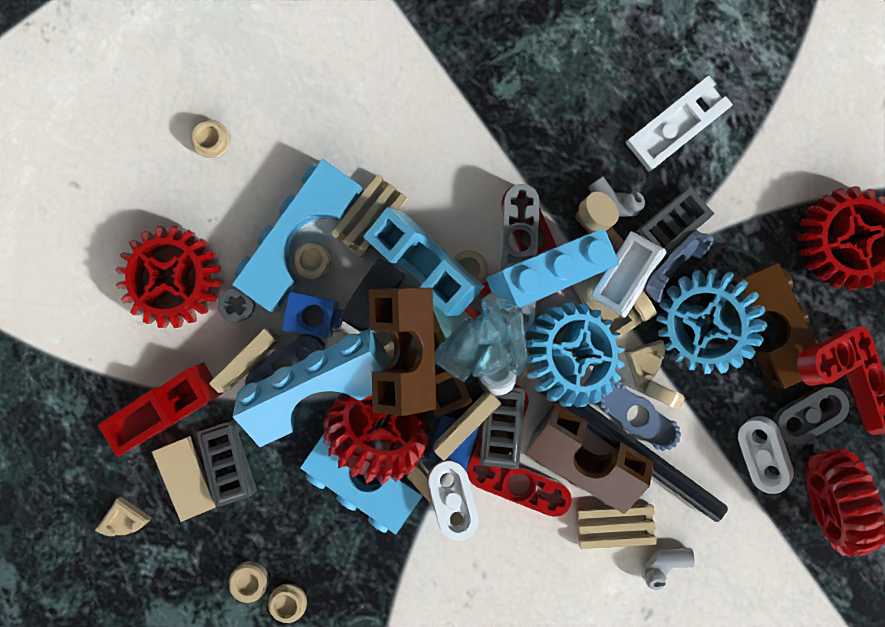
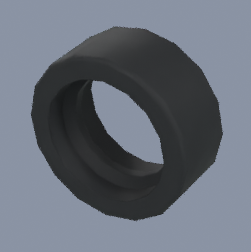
(379, 276)

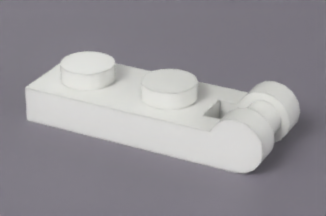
(677, 124)

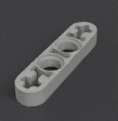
(511, 257)

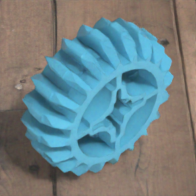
(725, 325)
(589, 341)

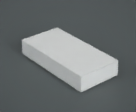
(625, 282)

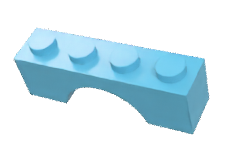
(268, 274)
(269, 405)

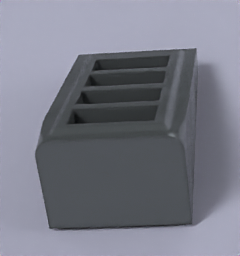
(695, 204)
(497, 459)
(216, 480)

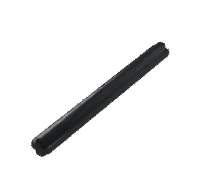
(662, 469)

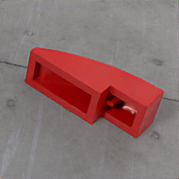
(159, 409)

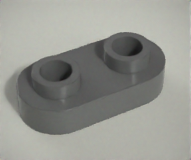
(808, 415)

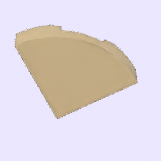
(645, 361)
(122, 519)

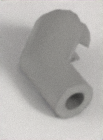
(627, 204)
(662, 562)

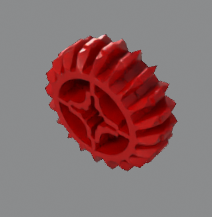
(864, 265)
(146, 295)
(377, 443)
(845, 502)

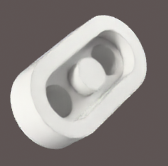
(765, 453)
(453, 499)

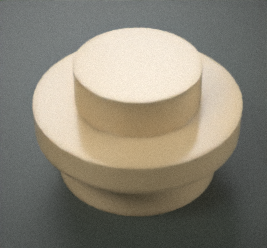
(210, 138)
(287, 603)

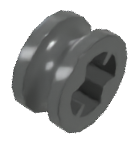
(235, 316)

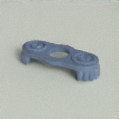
(694, 246)
(296, 351)
(657, 430)

